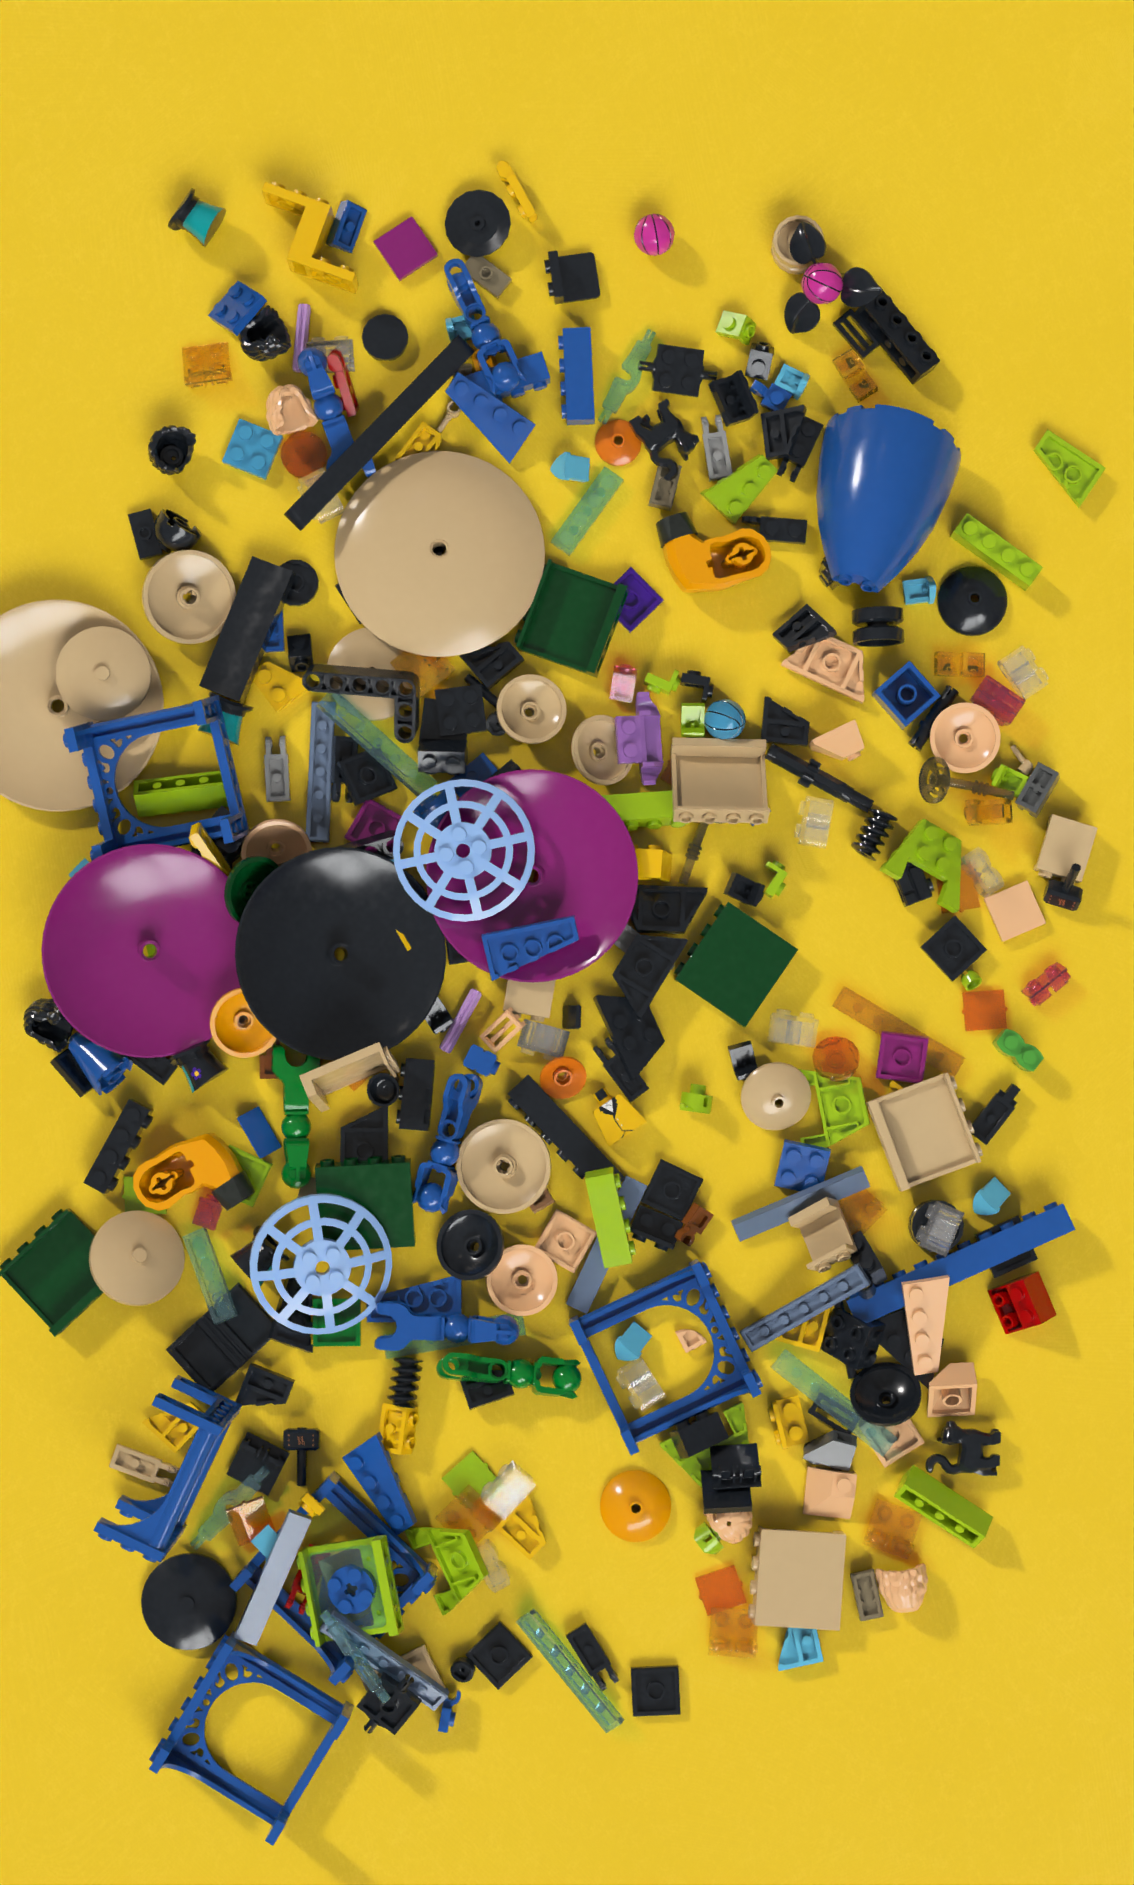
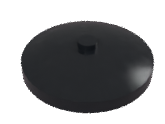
(188, 1601)

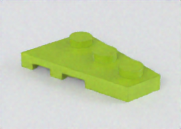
(1069, 466)

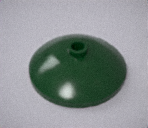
(245, 874)

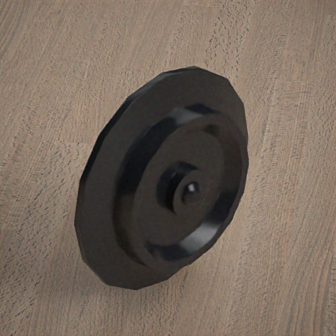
(477, 223)

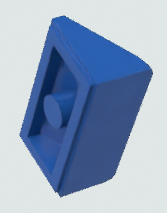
(346, 226)
(259, 1132)

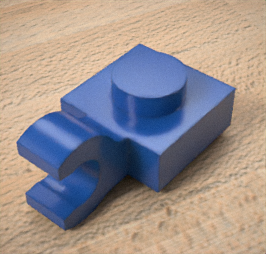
(773, 398)
(447, 1717)

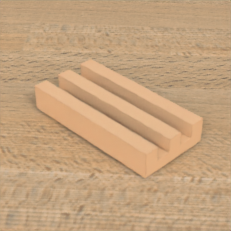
(514, 1019)

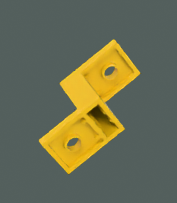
(310, 236)

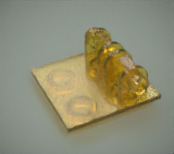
(206, 364)
(428, 669)
(861, 1211)
(469, 1513)
(892, 1529)
(732, 1633)

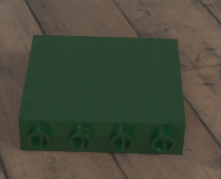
(572, 619)
(735, 963)
(380, 1187)
(55, 1271)

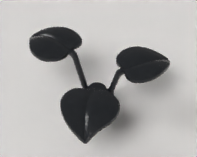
(857, 290)

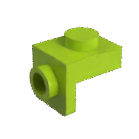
(736, 326)
(657, 684)
(692, 720)
(1008, 779)
(776, 885)

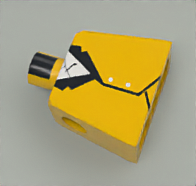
(615, 1116)

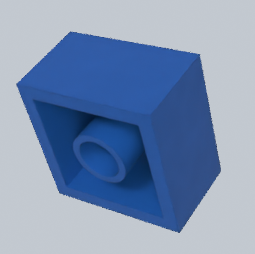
(906, 695)

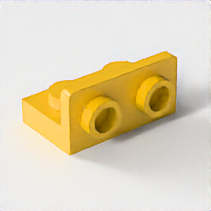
(789, 1421)
(398, 1428)

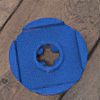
(345, 1601)

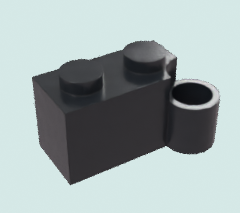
(869, 1263)

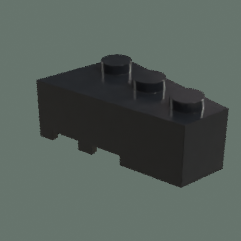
(416, 1094)

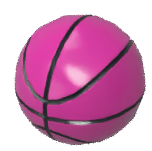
(654, 234)
(822, 283)

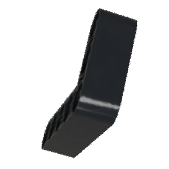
(373, 689)

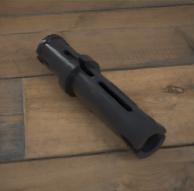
(923, 731)

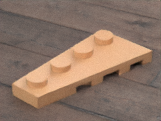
(925, 1317)

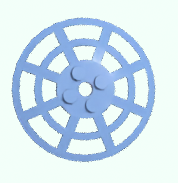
(480, 850)
(315, 1251)

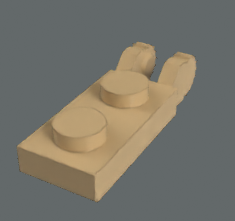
(141, 1465)

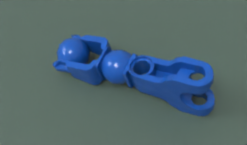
(485, 334)
(328, 405)
(444, 1152)
(438, 1327)

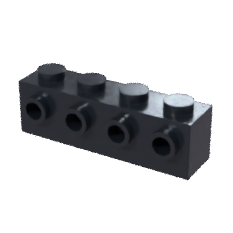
(898, 337)
(118, 1146)

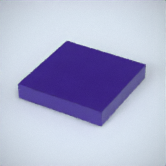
(640, 601)

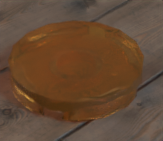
(303, 454)
(836, 1058)

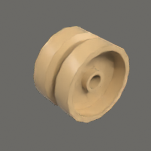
(781, 244)

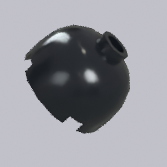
(174, 532)

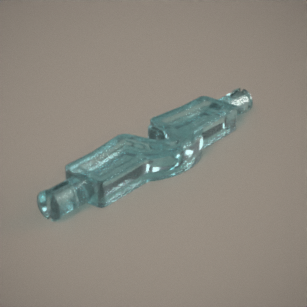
(622, 387)
(219, 1518)
(351, 1649)

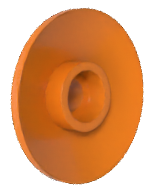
(617, 454)
(567, 1084)

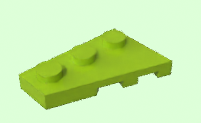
(737, 491)

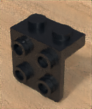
(572, 277)
(852, 1339)

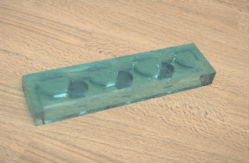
(587, 511)
(210, 1276)

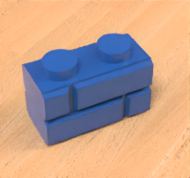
(481, 1061)

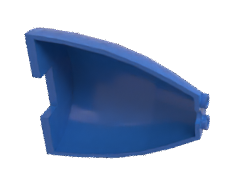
(880, 490)

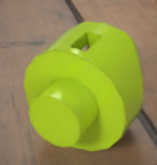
(696, 1100)
(701, 1533)

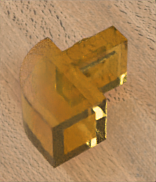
(988, 812)

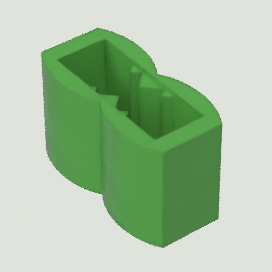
(1023, 1055)

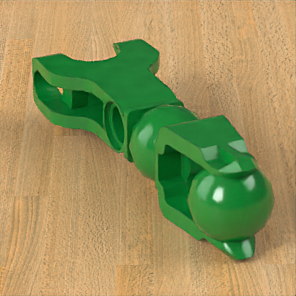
(295, 1124)
(518, 1373)

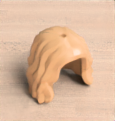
(289, 410)
(736, 1531)
(903, 1588)

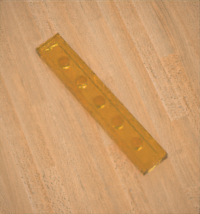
(880, 1020)

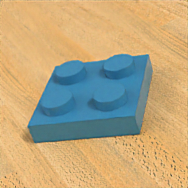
(252, 449)

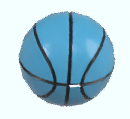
(725, 719)

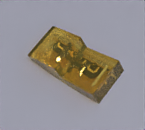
(854, 375)
(959, 664)

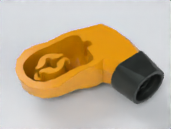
(713, 562)
(189, 1167)

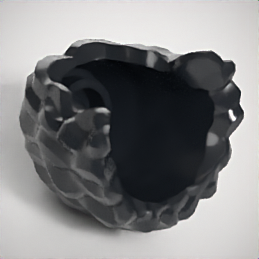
(265, 336)
(170, 443)
(47, 1024)

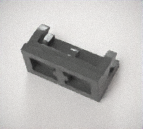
(1037, 789)

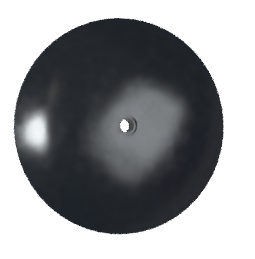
(289, 962)

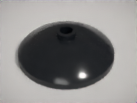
(967, 616)
(457, 1244)
(885, 1383)

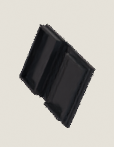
(217, 1351)

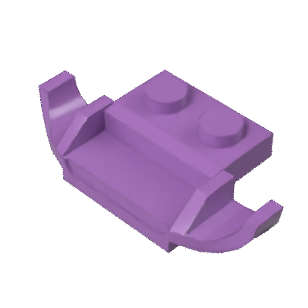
(640, 739)

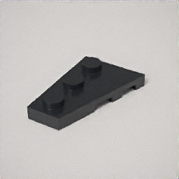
(286, 1335)

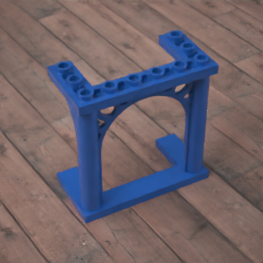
(92, 736)
(735, 1384)
(165, 1516)
(420, 1574)
(178, 1756)

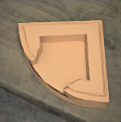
(690, 1339)

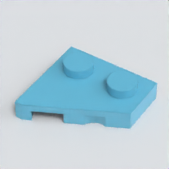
(800, 1648)

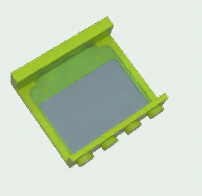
(323, 1560)

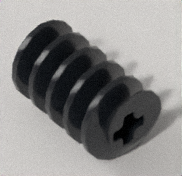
(873, 832)
(404, 1382)

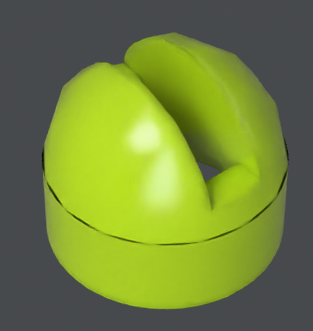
(971, 980)

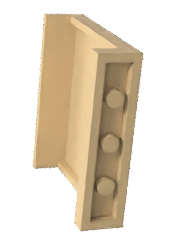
(719, 780)
(347, 1071)
(924, 1131)
(797, 1578)

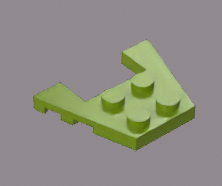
(936, 854)
(841, 1108)
(702, 1461)
(457, 1557)

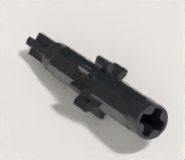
(811, 774)

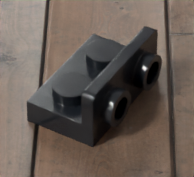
(655, 1227)

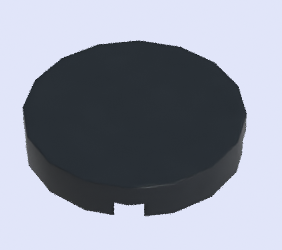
(385, 337)
(305, 583)

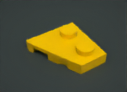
(278, 685)
(808, 1334)
(171, 1429)
(523, 1529)

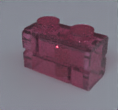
(997, 700)

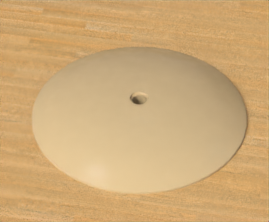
(447, 600)
(33, 757)

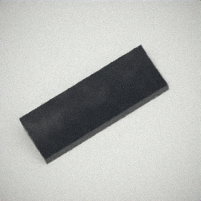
(247, 629)

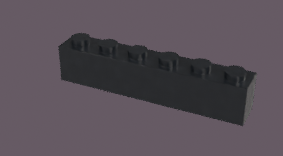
(558, 1128)

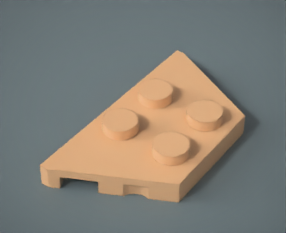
(831, 665)

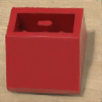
(1022, 1303)

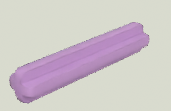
(302, 333)
(460, 1020)

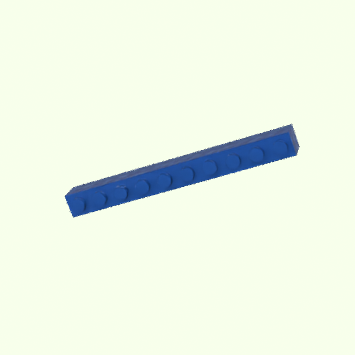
(968, 1259)

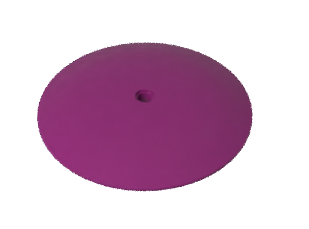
(582, 867)
(98, 941)

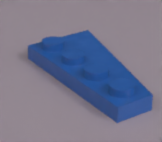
(494, 418)
(520, 945)
(433, 1297)
(375, 1474)

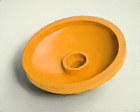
(235, 1037)
(630, 1489)

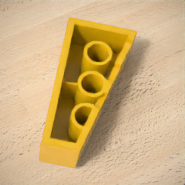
(653, 863)

